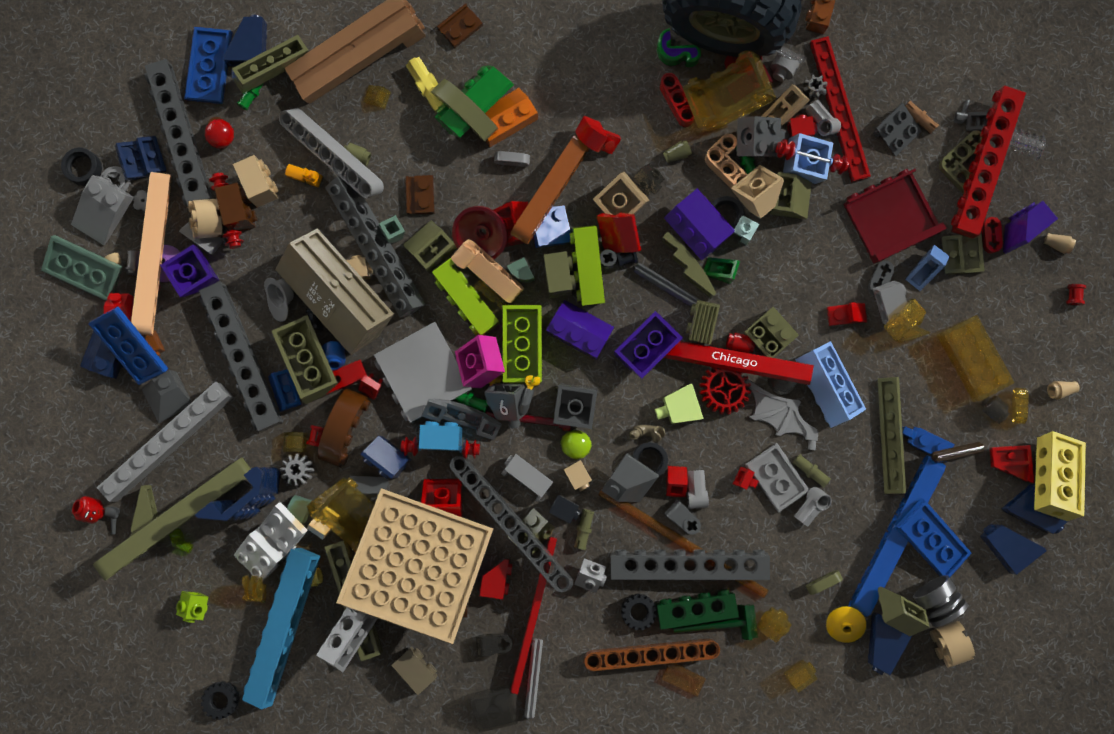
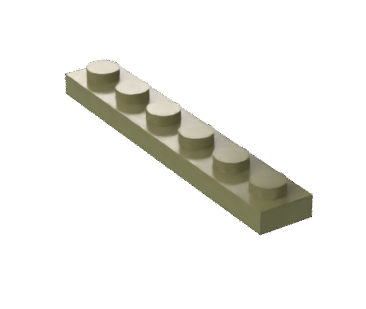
(891, 435)

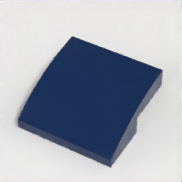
(140, 158)

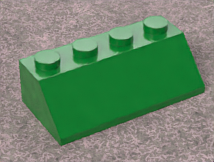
(483, 91)

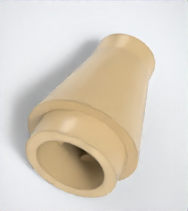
(1060, 242)
(1060, 389)

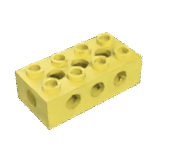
(1060, 476)

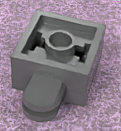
(759, 136)

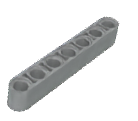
(331, 152)

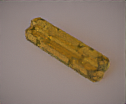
(490, 294)

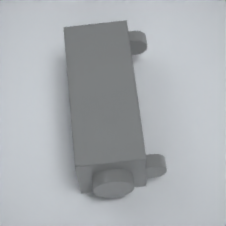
(527, 475)

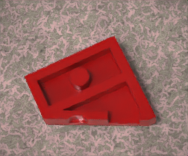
(1013, 461)

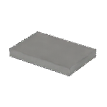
(777, 477)

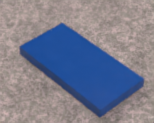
(206, 65)
(128, 345)
(933, 539)

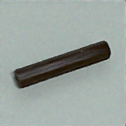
(957, 452)

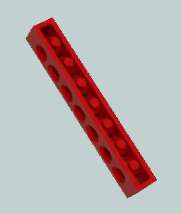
(1013, 101)

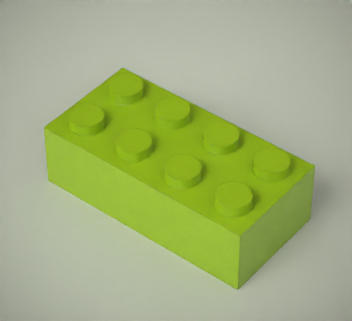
(522, 343)

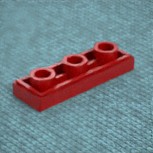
(349, 375)

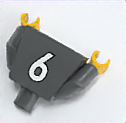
(510, 400)

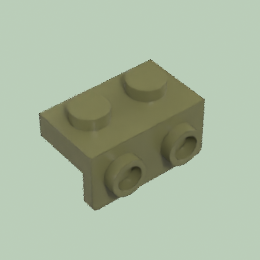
(538, 526)

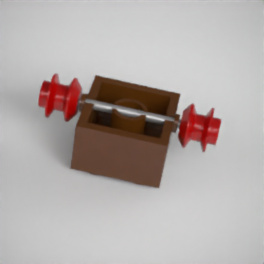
(234, 209)

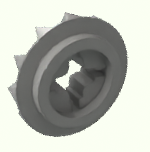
(115, 172)

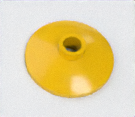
(845, 617)

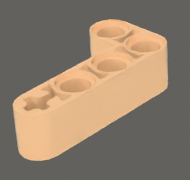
(725, 161)
(488, 270)

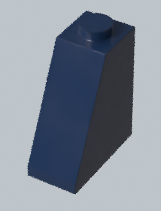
(247, 41)
(1023, 509)
(1011, 548)
(885, 645)

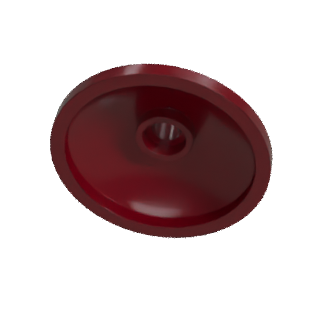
(470, 224)

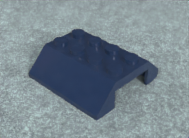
(266, 486)

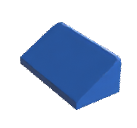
(284, 390)

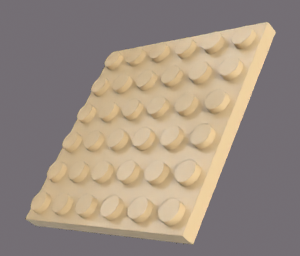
(415, 566)

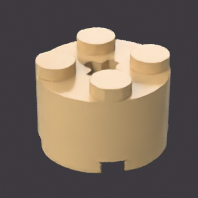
(205, 218)
(952, 644)

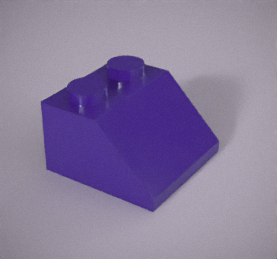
(189, 271)

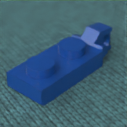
(925, 440)

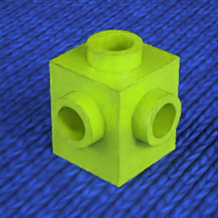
(192, 606)

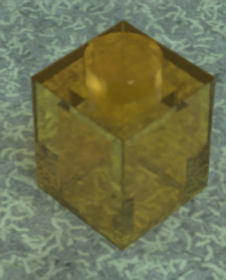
(801, 675)

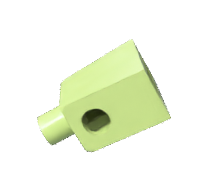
(680, 406)

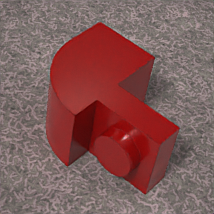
(595, 137)

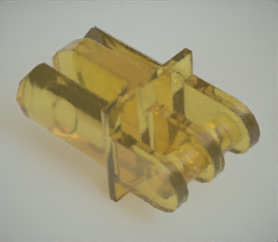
(254, 589)

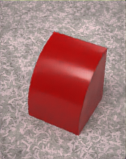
(676, 481)

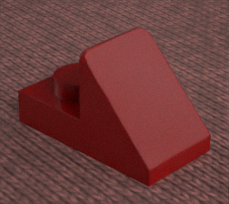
(847, 314)

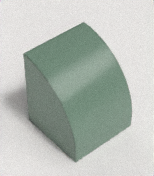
(392, 229)
(521, 271)
(298, 508)

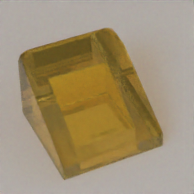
(377, 96)

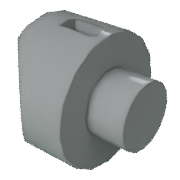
(783, 68)

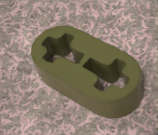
(824, 582)

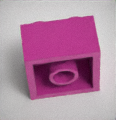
(479, 361)

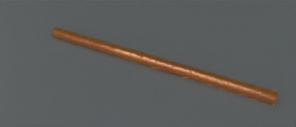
(676, 538)

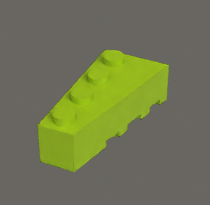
(465, 297)

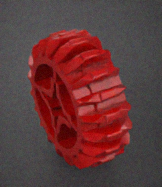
(725, 397)

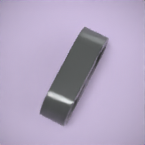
(876, 276)

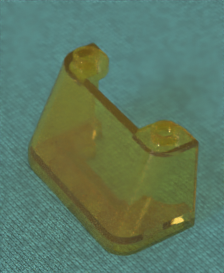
(343, 511)

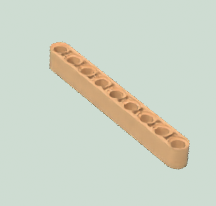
(151, 253)

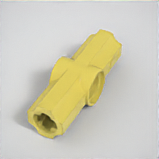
(424, 81)

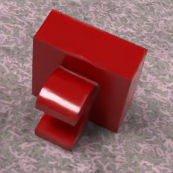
(370, 387)
(745, 478)

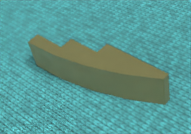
(693, 271)

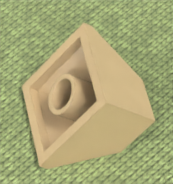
(759, 190)

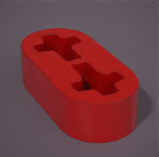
(995, 234)

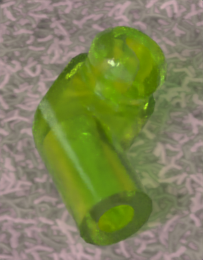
(178, 541)

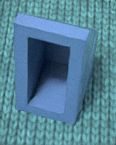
(927, 268)

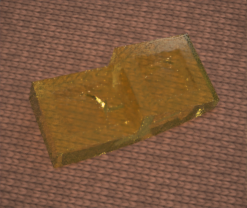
(904, 321)

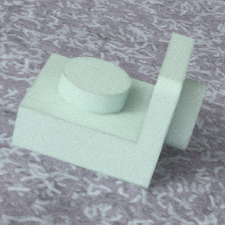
(745, 229)

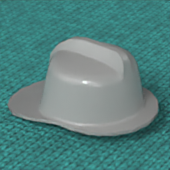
(278, 296)

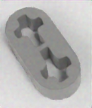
(512, 158)

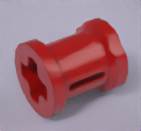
(1076, 294)
(315, 429)

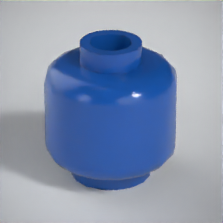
(335, 354)

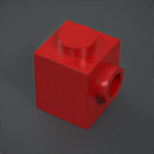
(802, 125)

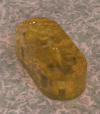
(1019, 405)

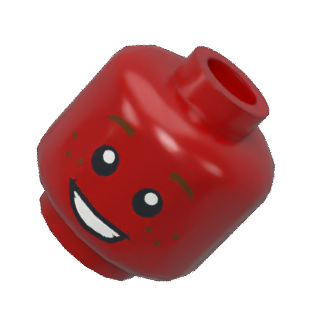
(88, 510)

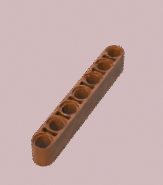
(549, 190)
(661, 658)

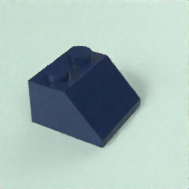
(100, 359)

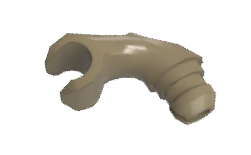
(654, 432)

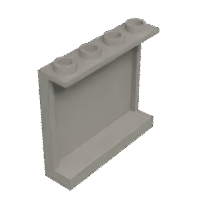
(420, 370)

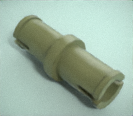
(811, 470)
(584, 529)

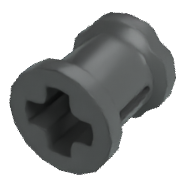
(610, 264)

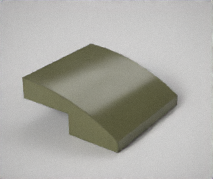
(964, 254)

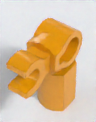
(311, 177)

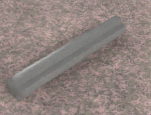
(533, 678)

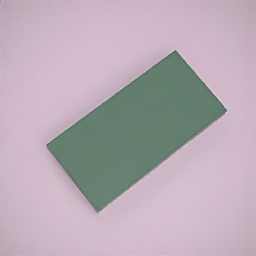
(81, 267)

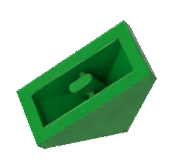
(721, 269)

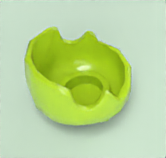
(576, 444)

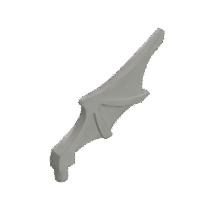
(781, 414)

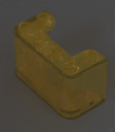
(729, 93)

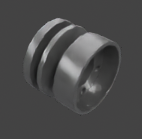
(940, 601)

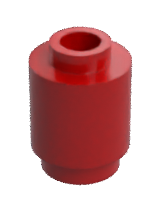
(739, 343)

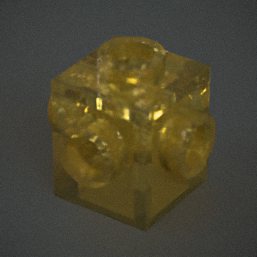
(774, 624)

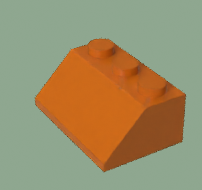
(511, 115)

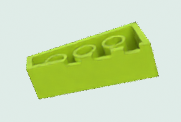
(588, 265)

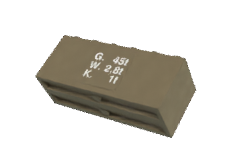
(333, 291)

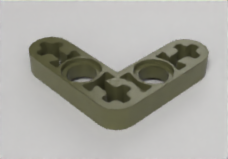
(957, 167)

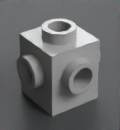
(591, 575)

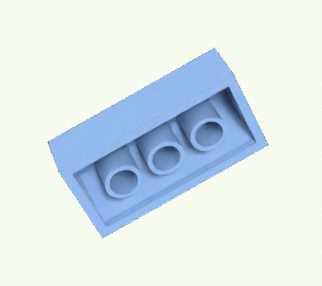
(832, 385)

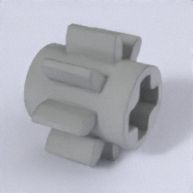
(819, 84)

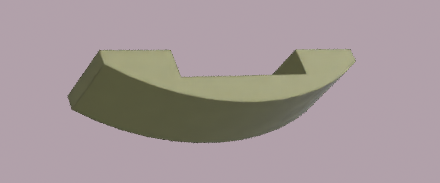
(465, 109)

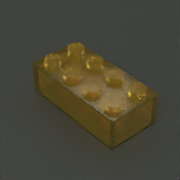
(975, 358)

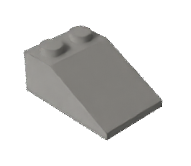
(100, 209)

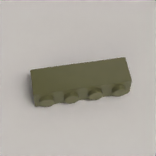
(268, 64)

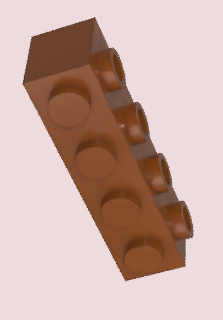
(819, 15)

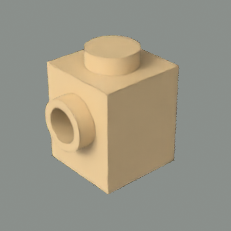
(361, 266)

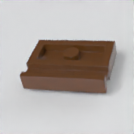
(460, 25)
(420, 194)

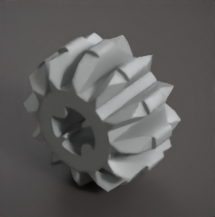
(303, 467)

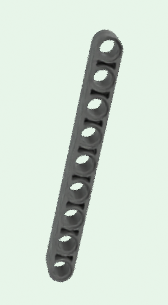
(502, 518)

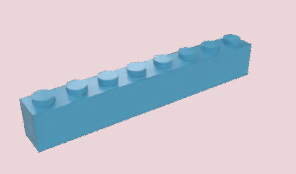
(280, 628)

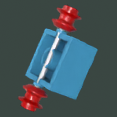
(440, 438)

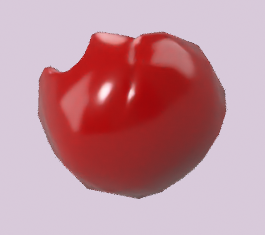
(219, 133)

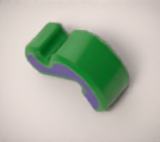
(674, 55)

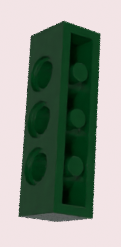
(727, 609)

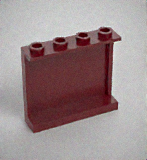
(892, 216)

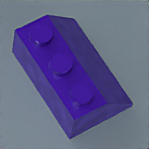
(699, 224)
(1027, 225)
(579, 329)
(647, 345)

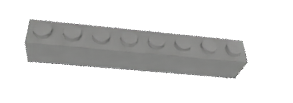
(165, 442)

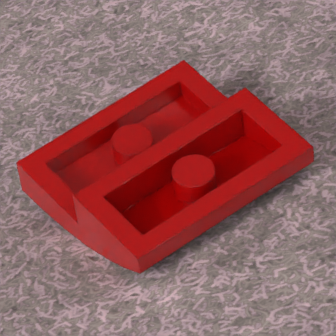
(619, 232)

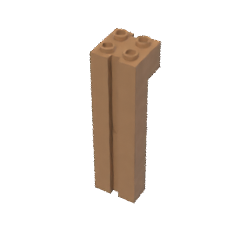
(355, 48)

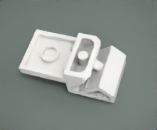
(270, 542)

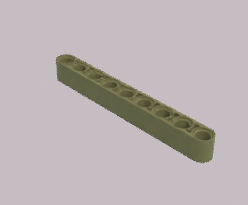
(171, 519)

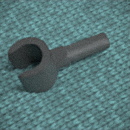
(960, 117)
(113, 513)

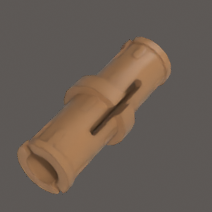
(921, 117)

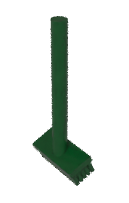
(746, 622)

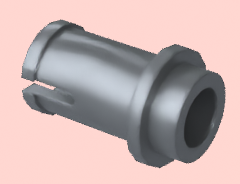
(132, 263)

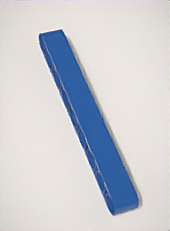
(893, 541)

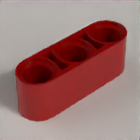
(673, 92)

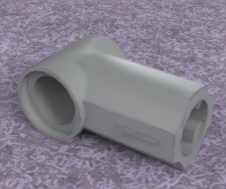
(822, 118)
(697, 491)
(816, 501)

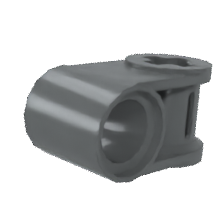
(681, 515)

